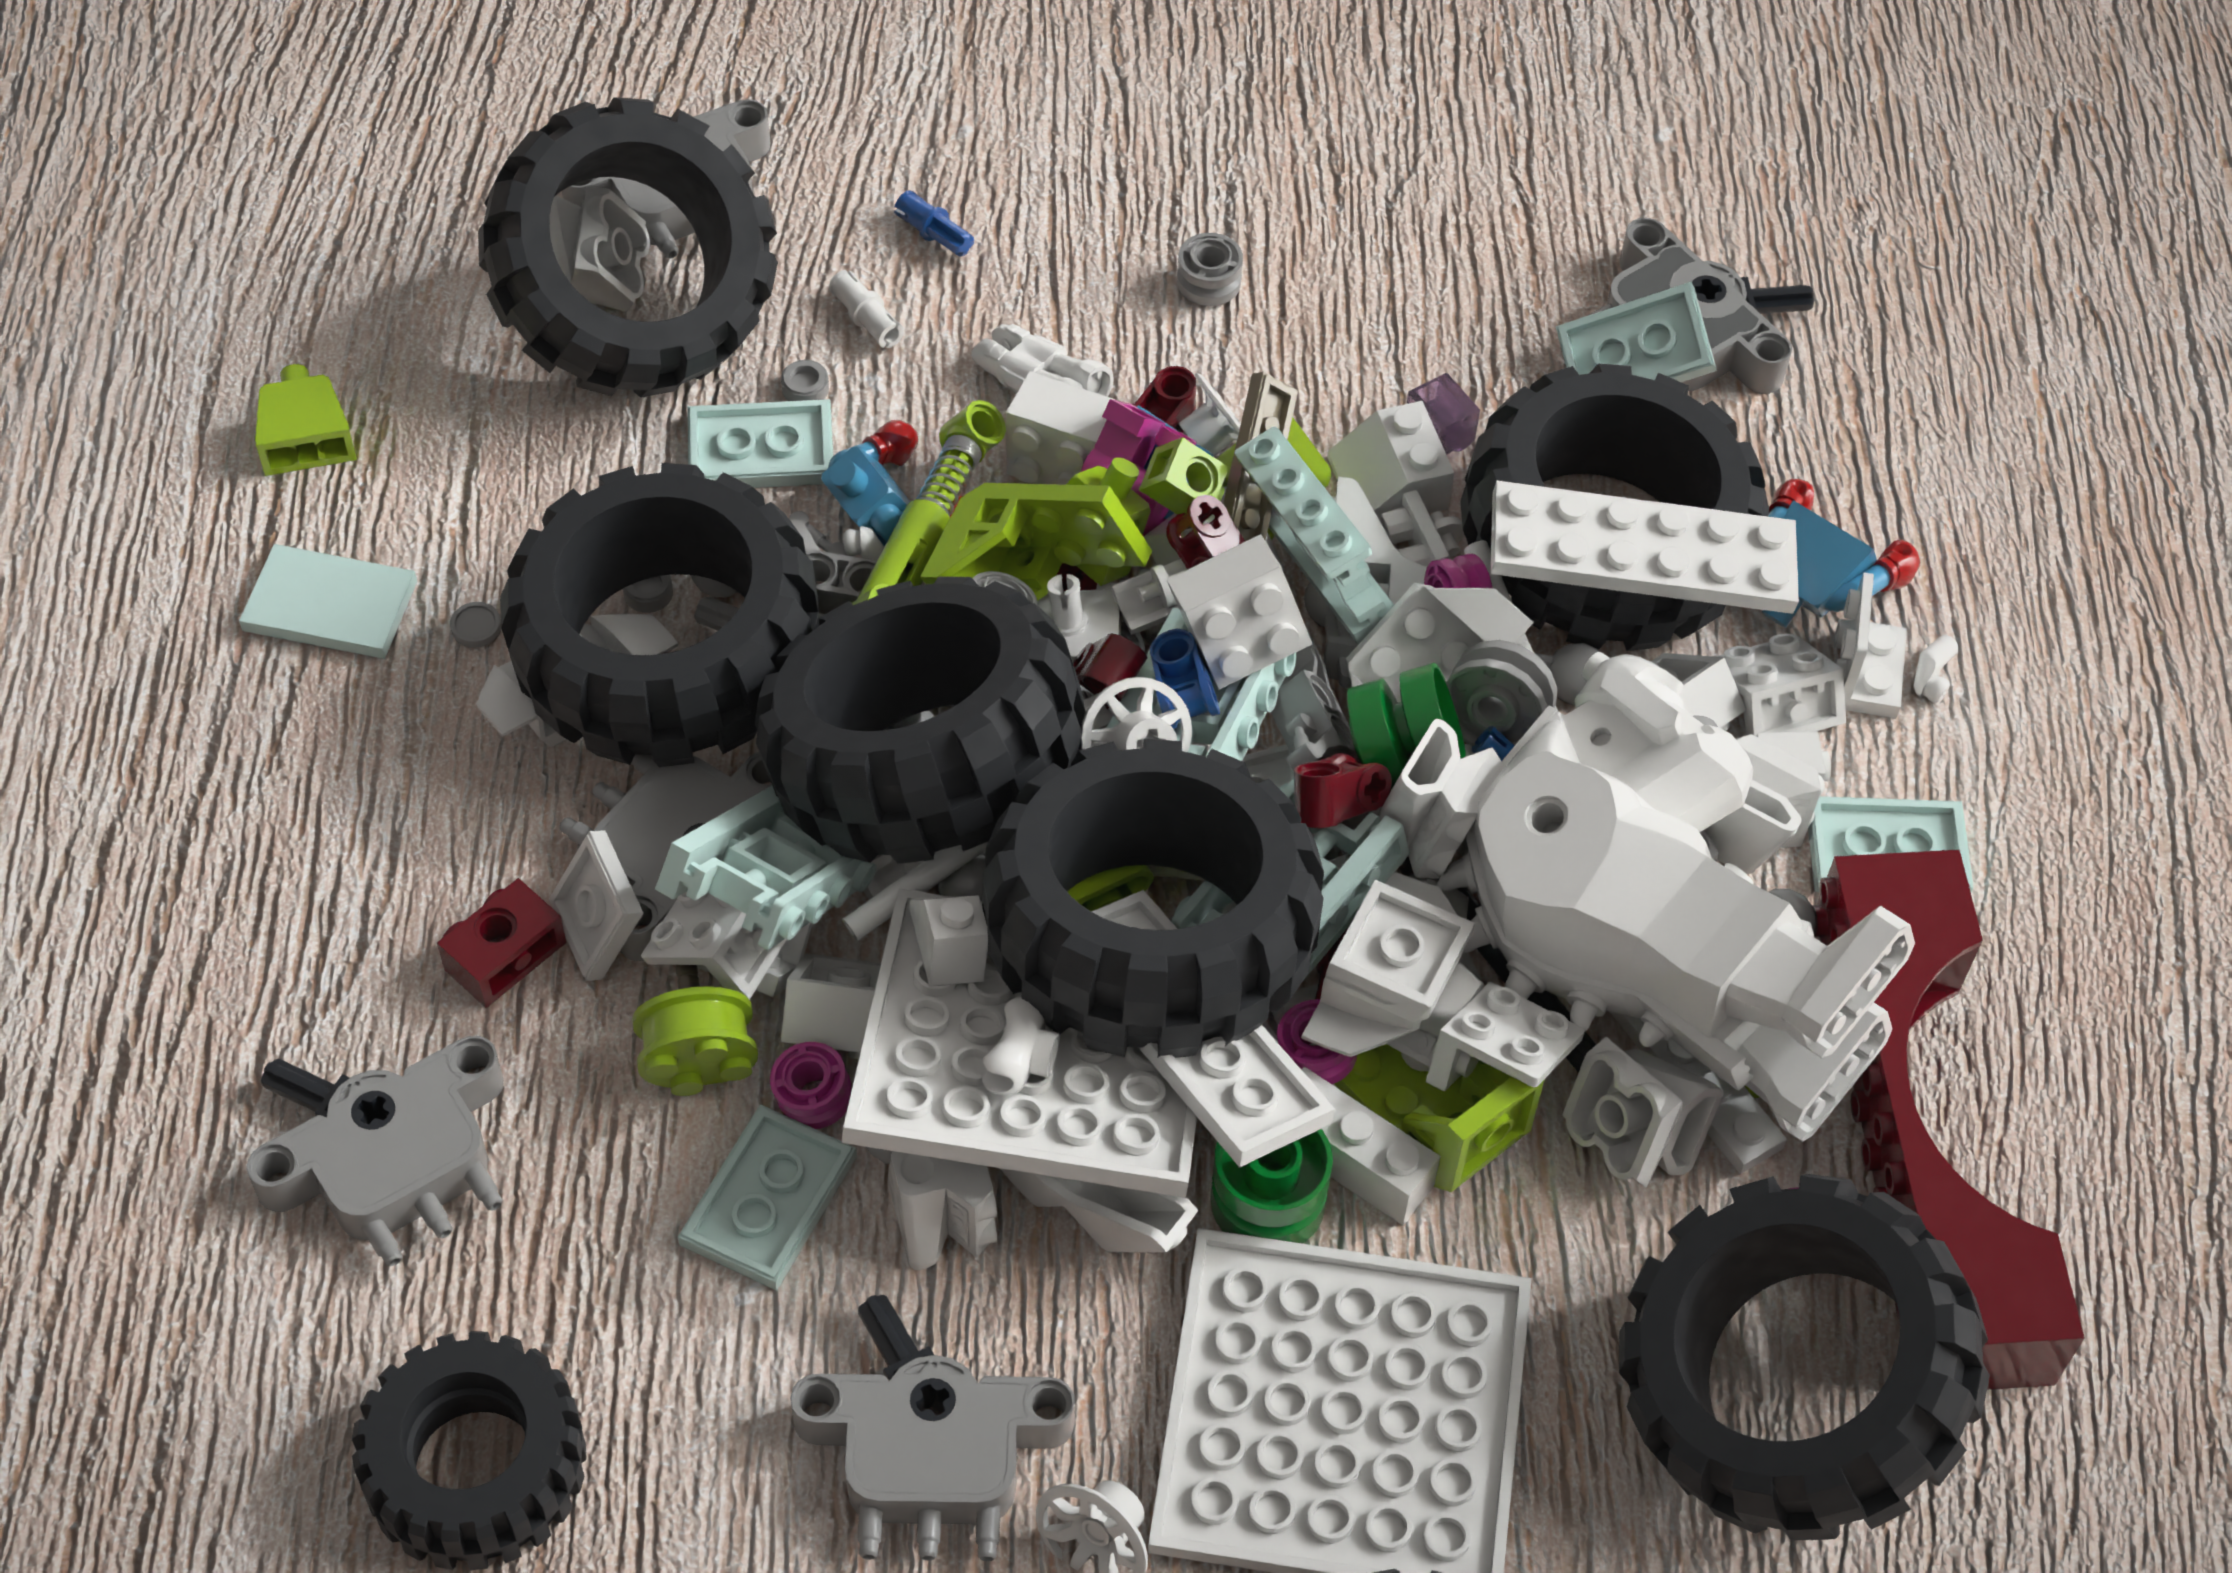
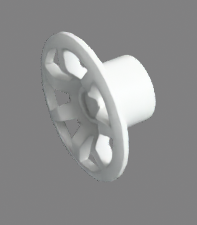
(1212, 423)
(1140, 724)
(1100, 1525)

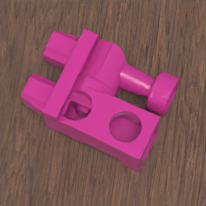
(1132, 436)

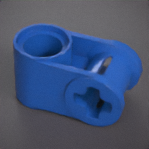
(1182, 668)

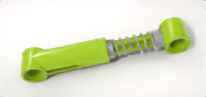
(964, 445)

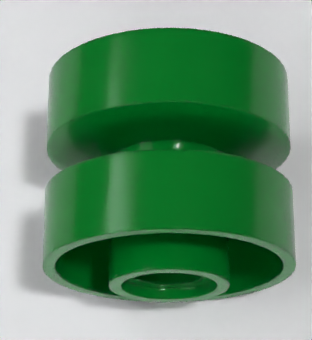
(1391, 730)
(1275, 1194)

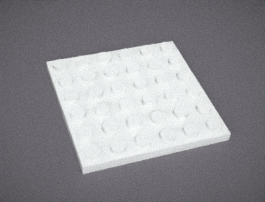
(925, 1094)
(1341, 1412)

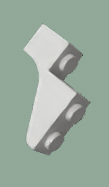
(1386, 565)
(1112, 1215)

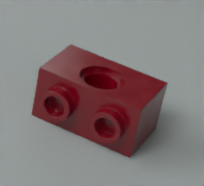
(493, 968)

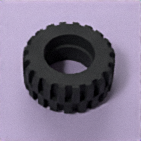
(454, 1382)

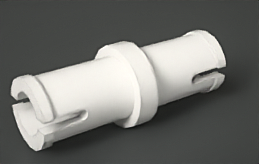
(866, 309)

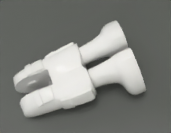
(1017, 352)

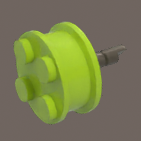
(694, 1036)

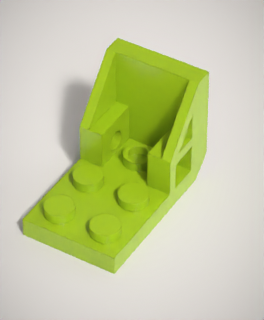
(1042, 524)
(1462, 1125)

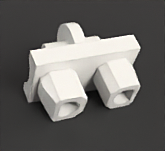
(1428, 535)
(1147, 597)

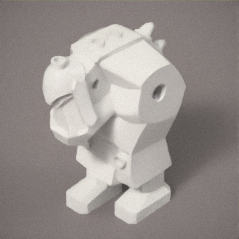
(1616, 906)

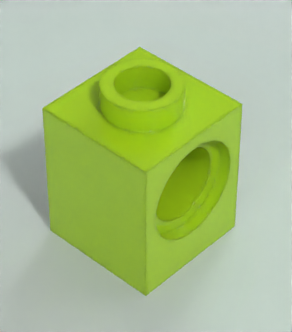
(1168, 470)

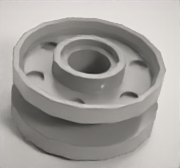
(1500, 688)

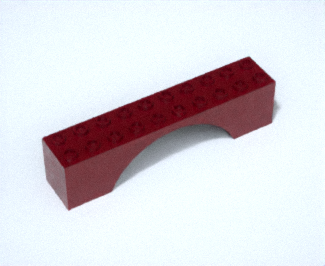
(2007, 1262)

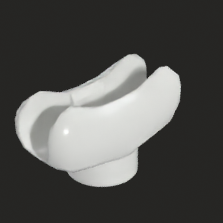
(1021, 1050)

